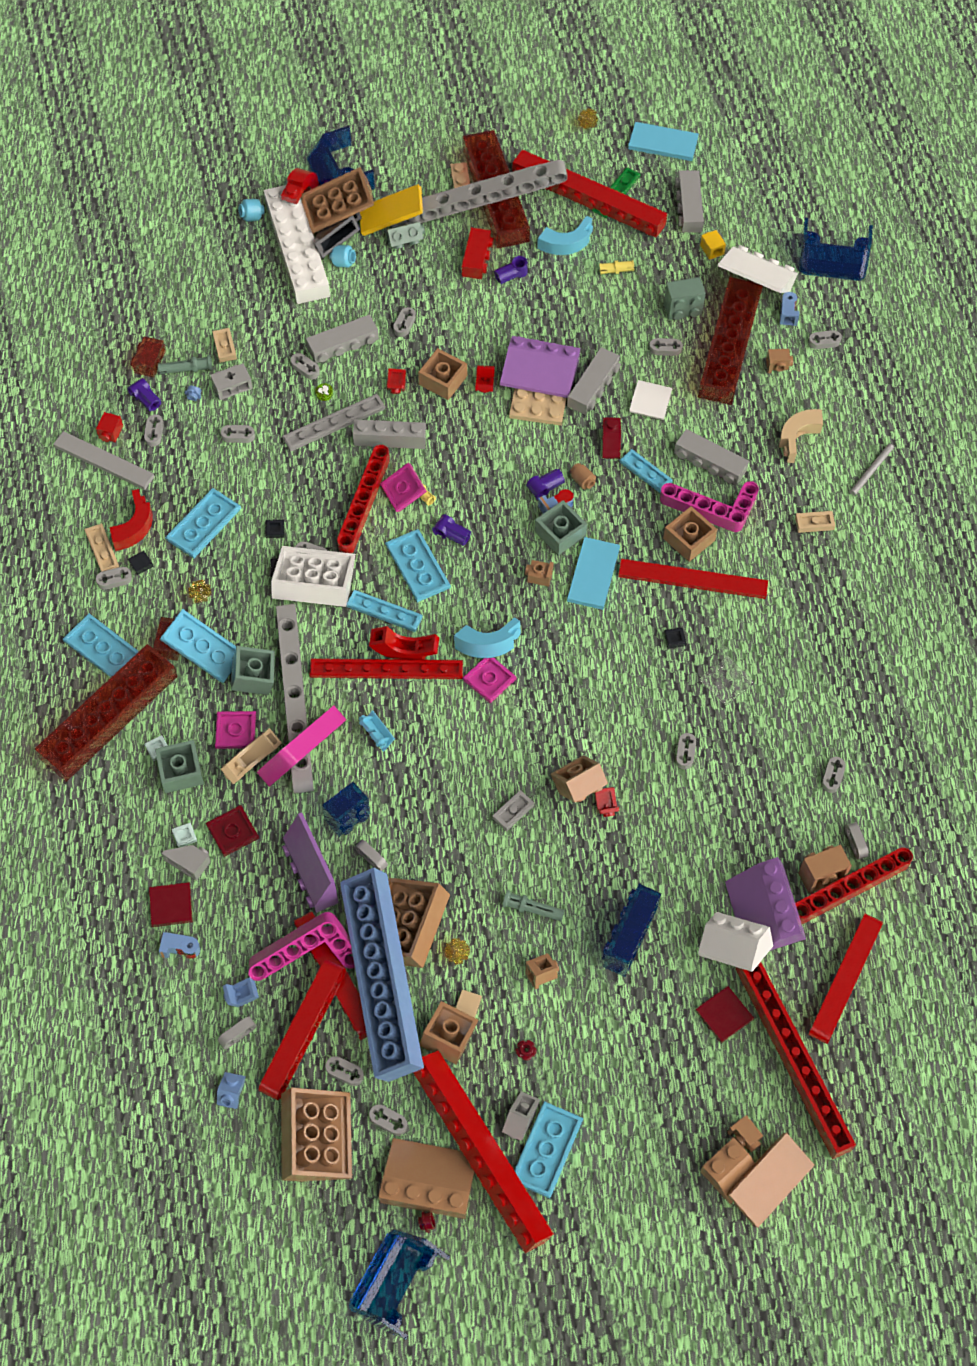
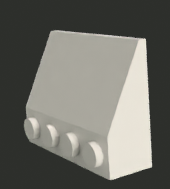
(759, 269)
(313, 576)

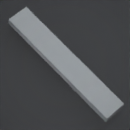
(333, 422)
(104, 460)

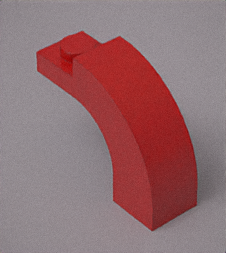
(299, 182)
(136, 528)
(400, 647)

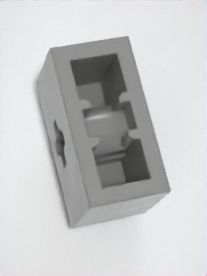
(231, 381)

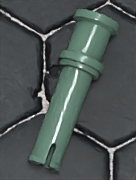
(188, 365)
(521, 904)

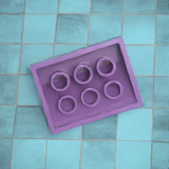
(540, 366)
(309, 865)
(766, 899)

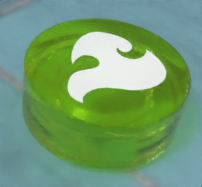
(324, 392)

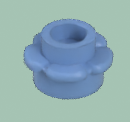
(193, 393)

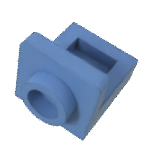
(240, 993)
(230, 1090)

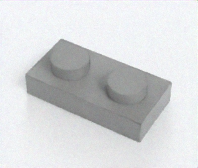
(513, 810)

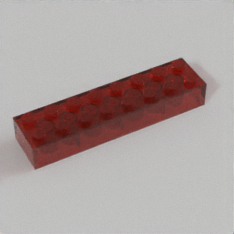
(504, 217)
(730, 341)
(106, 712)

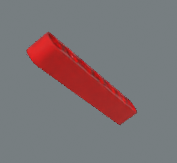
(362, 506)
(858, 880)
(846, 978)
(347, 993)
(302, 1030)

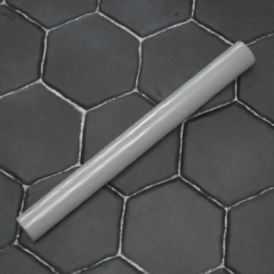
(864, 478)

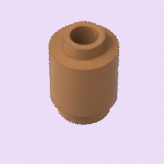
(582, 476)

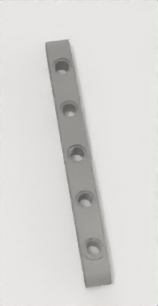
(490, 191)
(293, 685)

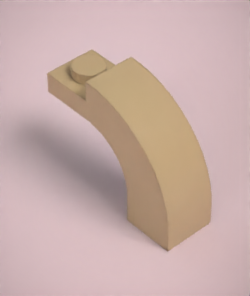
(801, 423)
(250, 756)

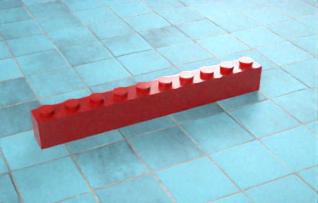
(598, 196)
(797, 1061)
(483, 1153)

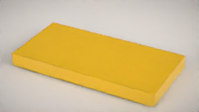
(392, 210)

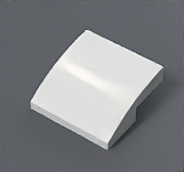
(650, 400)

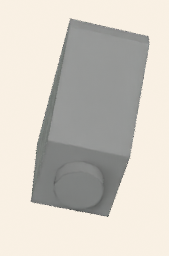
(188, 860)
(520, 1116)

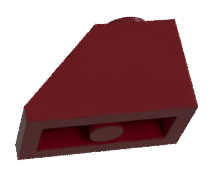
(611, 438)

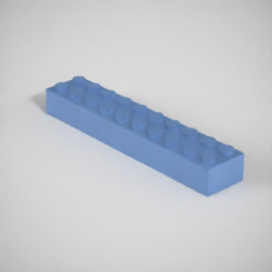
(381, 975)

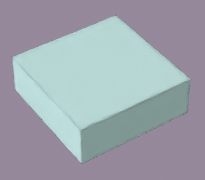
(153, 744)
(184, 835)

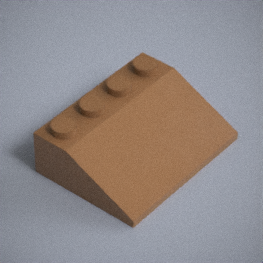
(337, 199)
(418, 914)
(315, 1135)
(427, 1179)

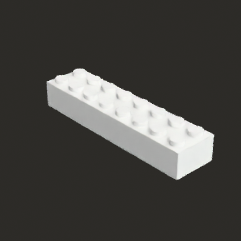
(297, 247)

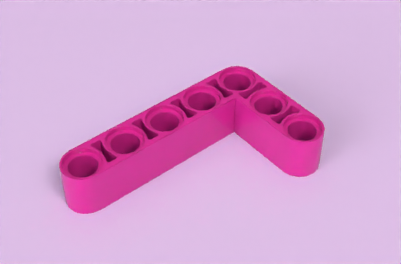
(711, 507)
(301, 746)
(303, 945)

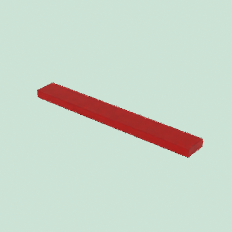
(693, 578)
(386, 668)

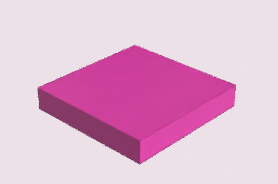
(403, 487)
(489, 678)
(235, 729)

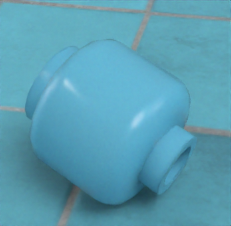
(251, 210)
(342, 256)

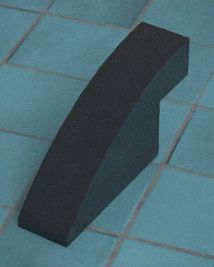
(336, 234)

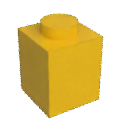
(712, 244)

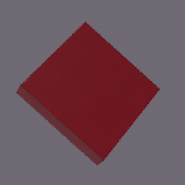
(232, 830)
(170, 904)
(724, 1014)

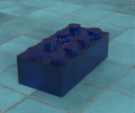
(631, 929)

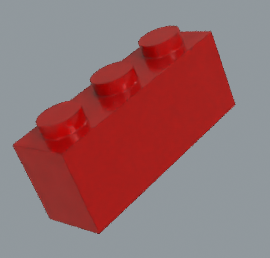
(477, 253)

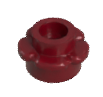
(531, 1050)
(427, 1221)

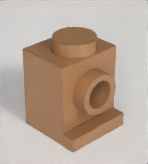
(778, 360)
(539, 572)
(541, 970)
(746, 1133)

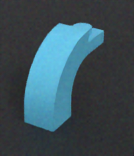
(566, 243)
(487, 644)

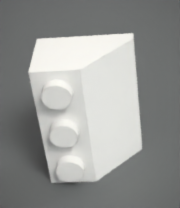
(735, 941)

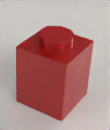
(109, 427)

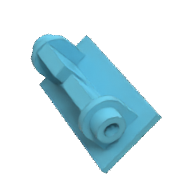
(377, 730)

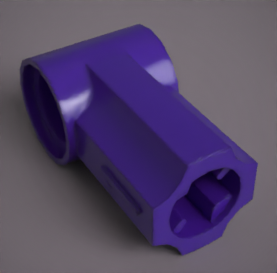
(516, 268)
(143, 393)
(542, 485)
(448, 528)

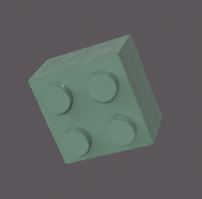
(684, 298)
(560, 527)
(252, 670)
(179, 766)

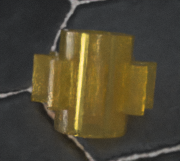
(588, 118)
(199, 591)
(457, 951)

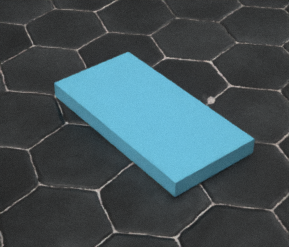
(663, 141)
(203, 523)
(417, 565)
(593, 573)
(100, 645)
(200, 645)
(547, 1149)

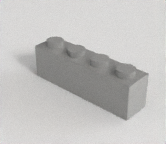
(690, 201)
(342, 339)
(593, 381)
(389, 433)
(711, 457)

